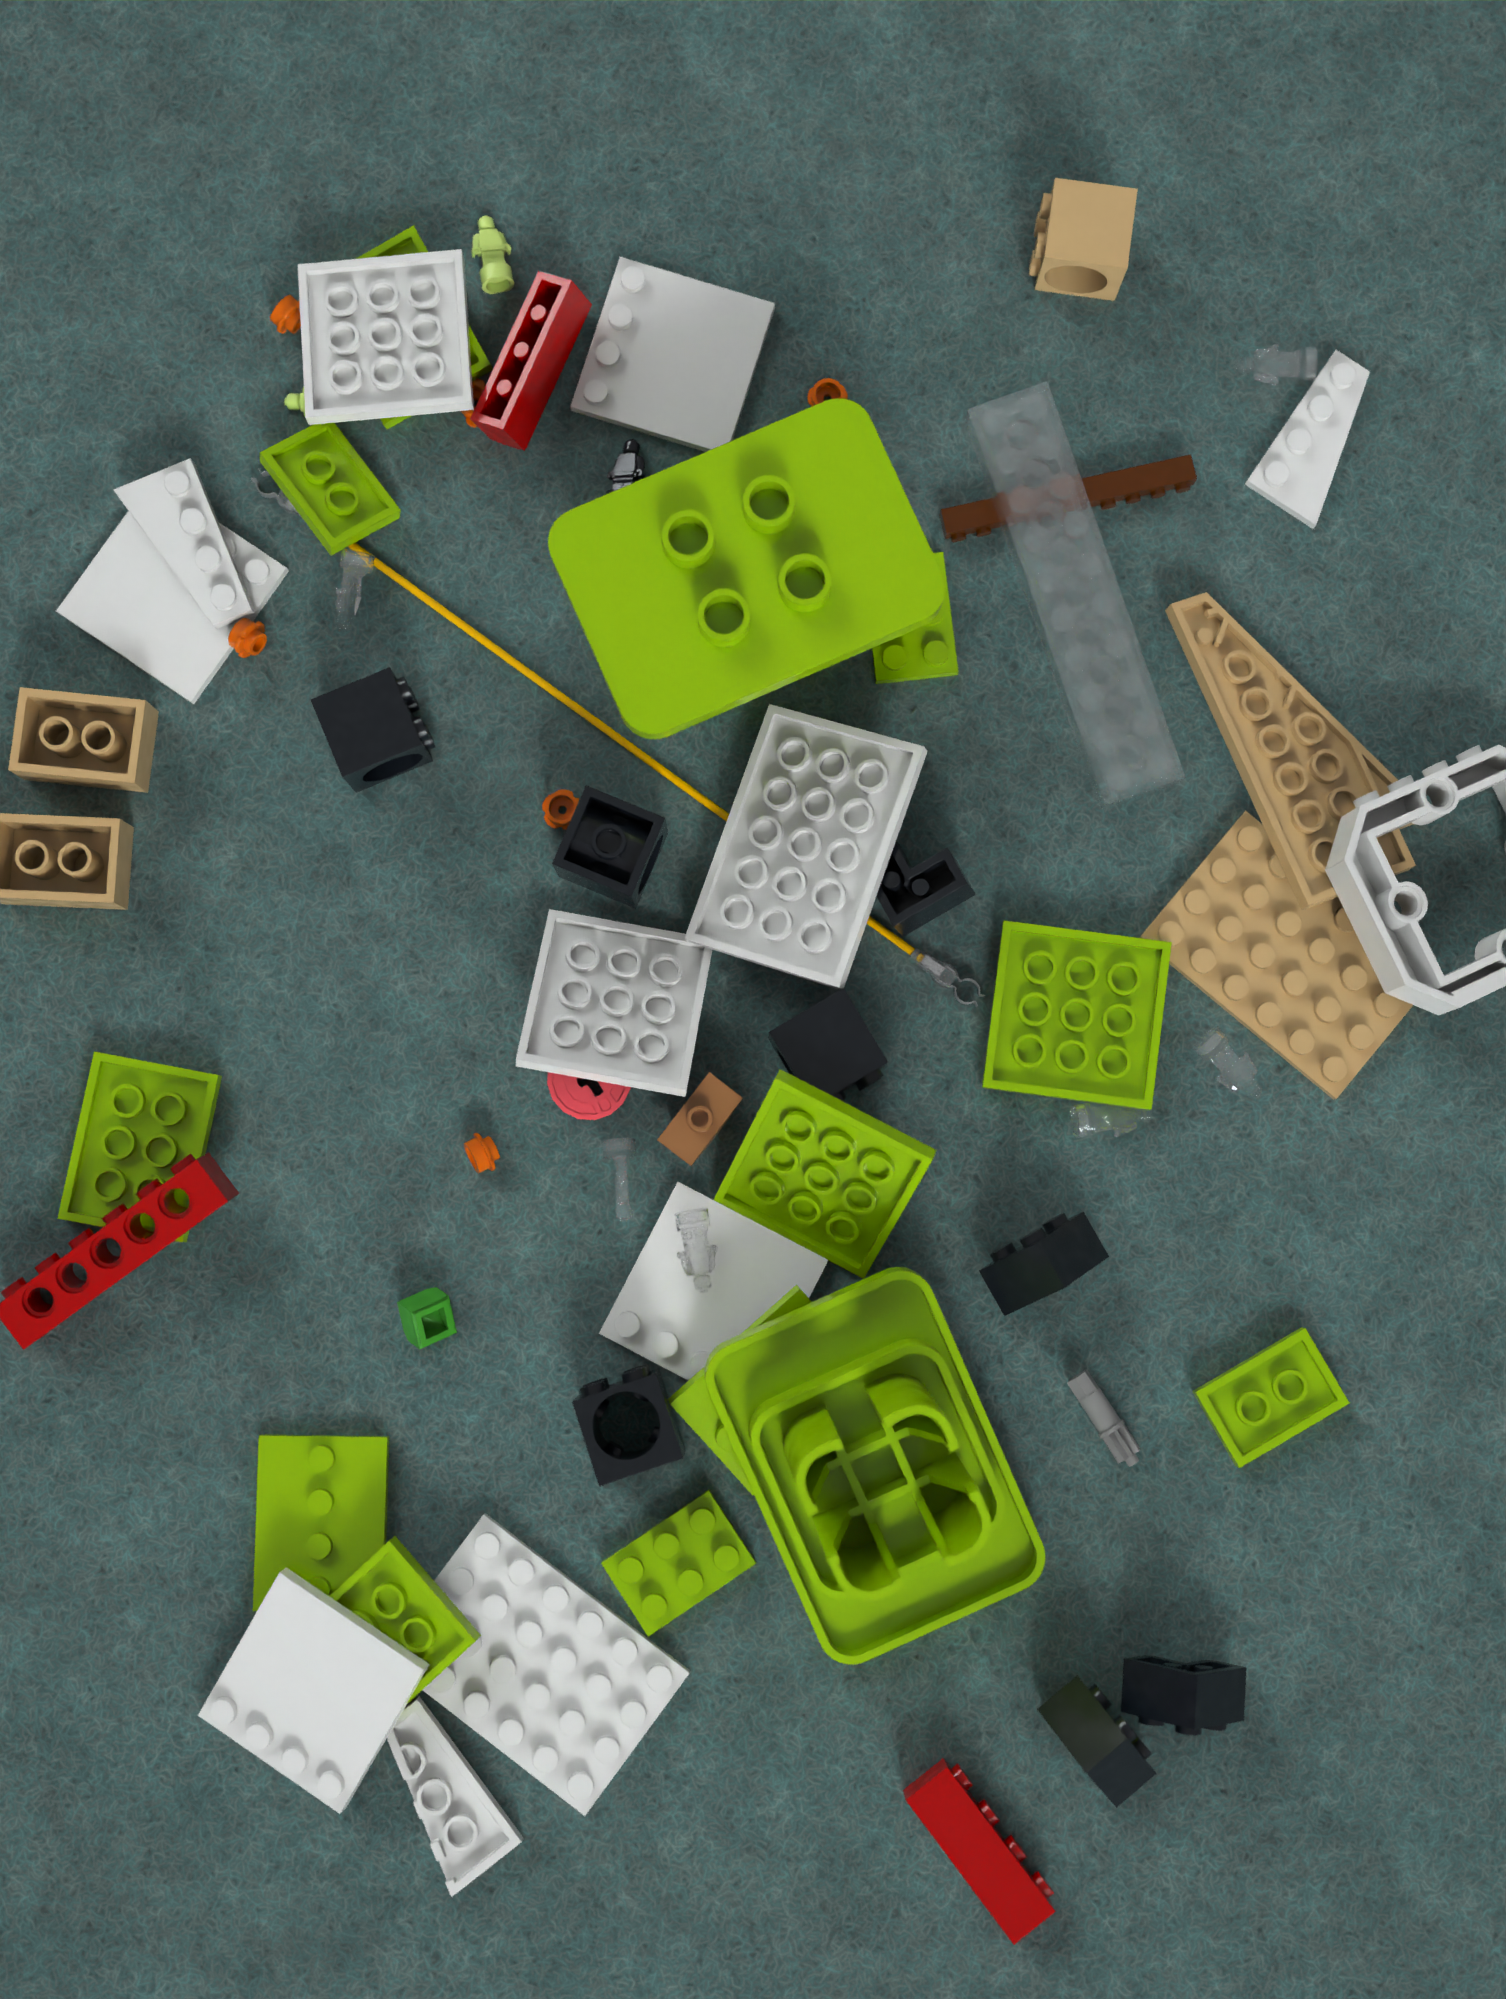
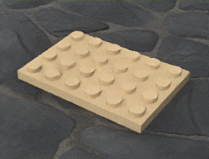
(1274, 967)

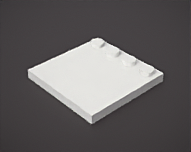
(385, 337)
(672, 356)
(150, 618)
(614, 1003)
(676, 1324)
(313, 1690)

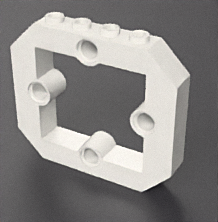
(1370, 887)

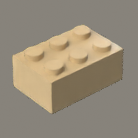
(83, 739)
(65, 861)

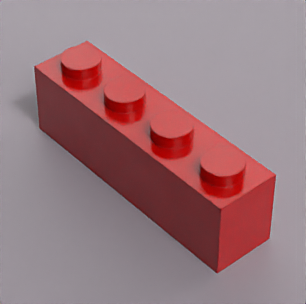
(531, 360)
(979, 1850)

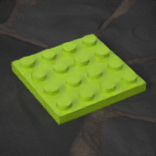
(1076, 1015)
(824, 1174)

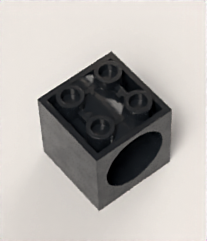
(374, 729)
(610, 846)
(829, 1047)
(610, 1459)

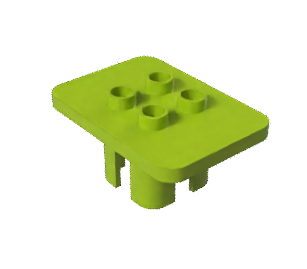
(746, 568)
(874, 1465)

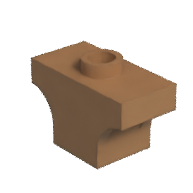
(700, 1119)

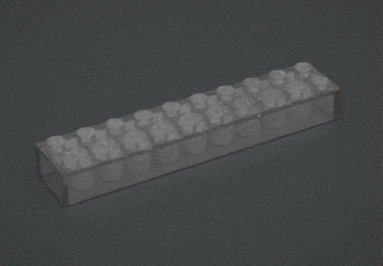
(1073, 596)

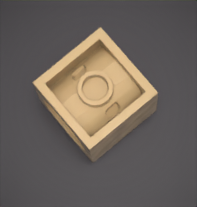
(1083, 239)

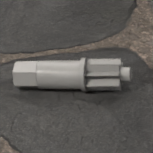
(1104, 1418)

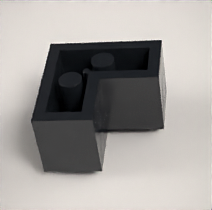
(921, 892)
(1043, 1262)
(1183, 1694)
(1101, 1746)

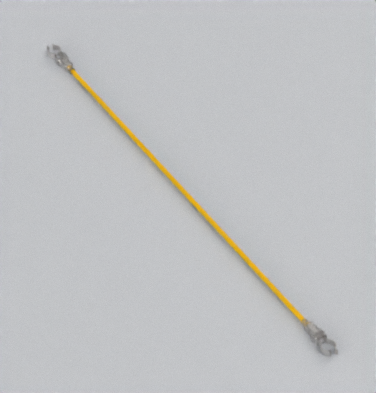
(940, 971)

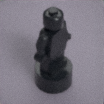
(627, 467)

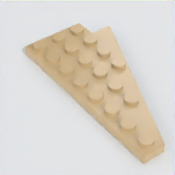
(1286, 747)

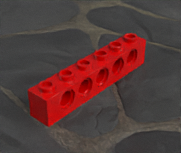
(31, 1318)

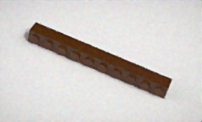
(1101, 490)

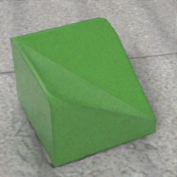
(427, 1317)

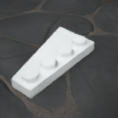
(1309, 446)
(186, 532)
(456, 1807)

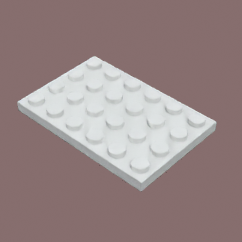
(806, 846)
(554, 1670)

